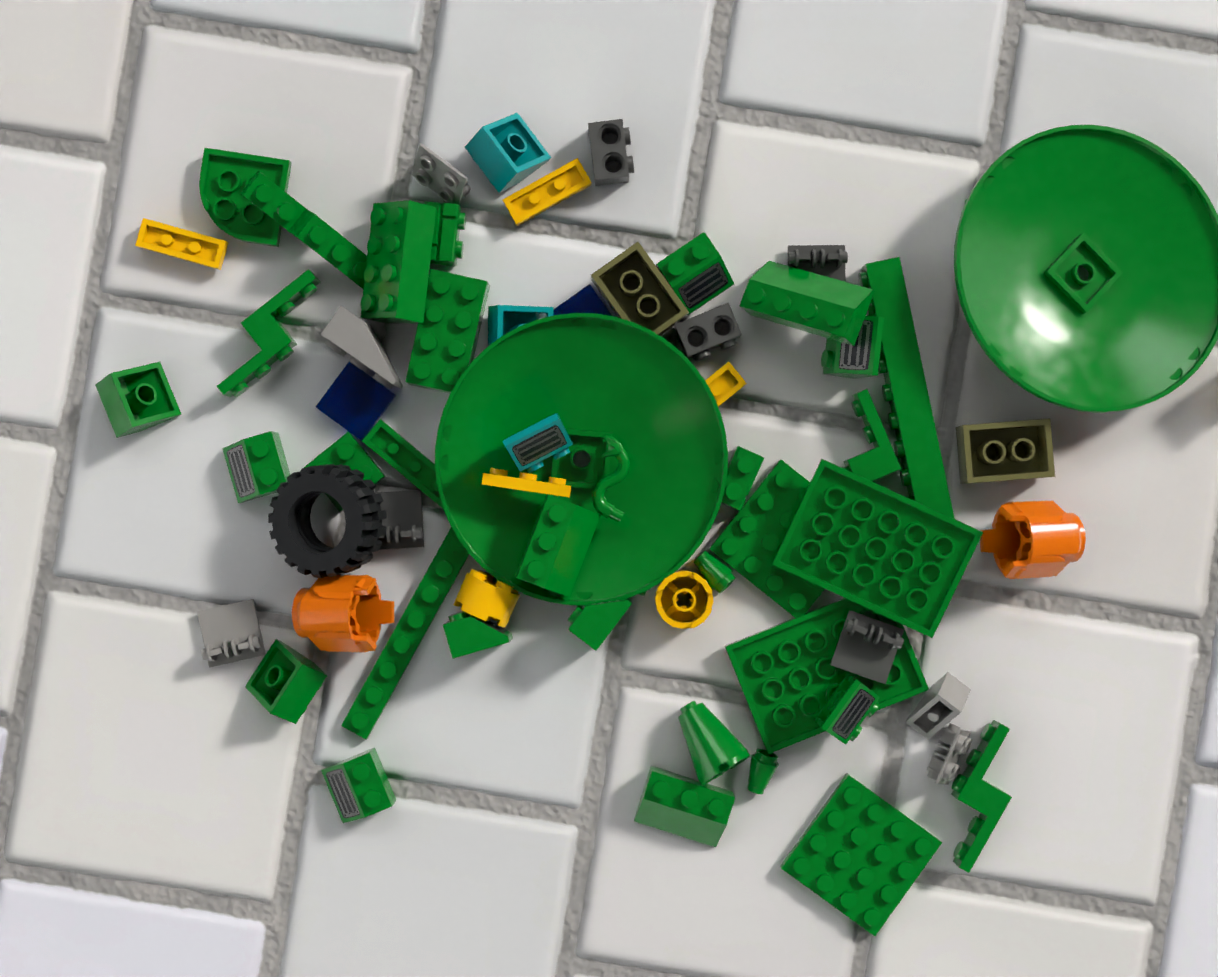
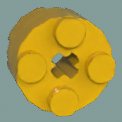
(486, 598)
(682, 615)

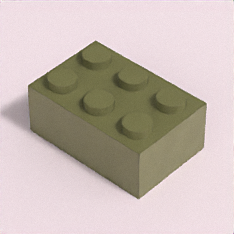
(639, 291)
(1005, 451)

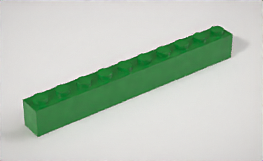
(906, 387)

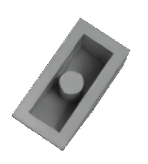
(939, 706)

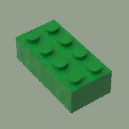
(398, 262)
(449, 332)

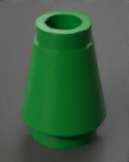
(714, 572)
(761, 770)

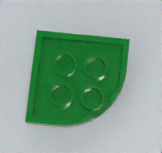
(220, 184)

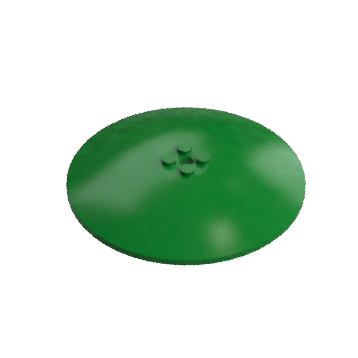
(1149, 257)
(601, 382)

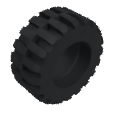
(293, 523)

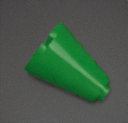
(709, 742)

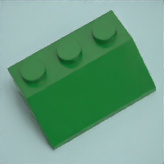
(557, 545)
(684, 806)

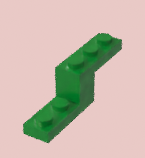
(306, 227)
(269, 334)
(881, 459)
(980, 795)

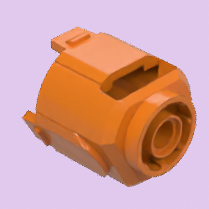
(1033, 539)
(342, 613)

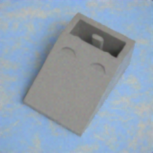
(353, 336)

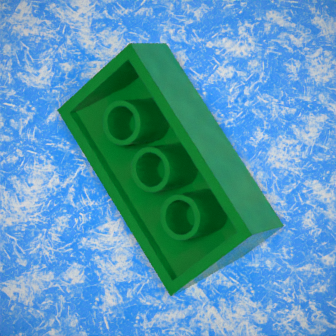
(807, 301)

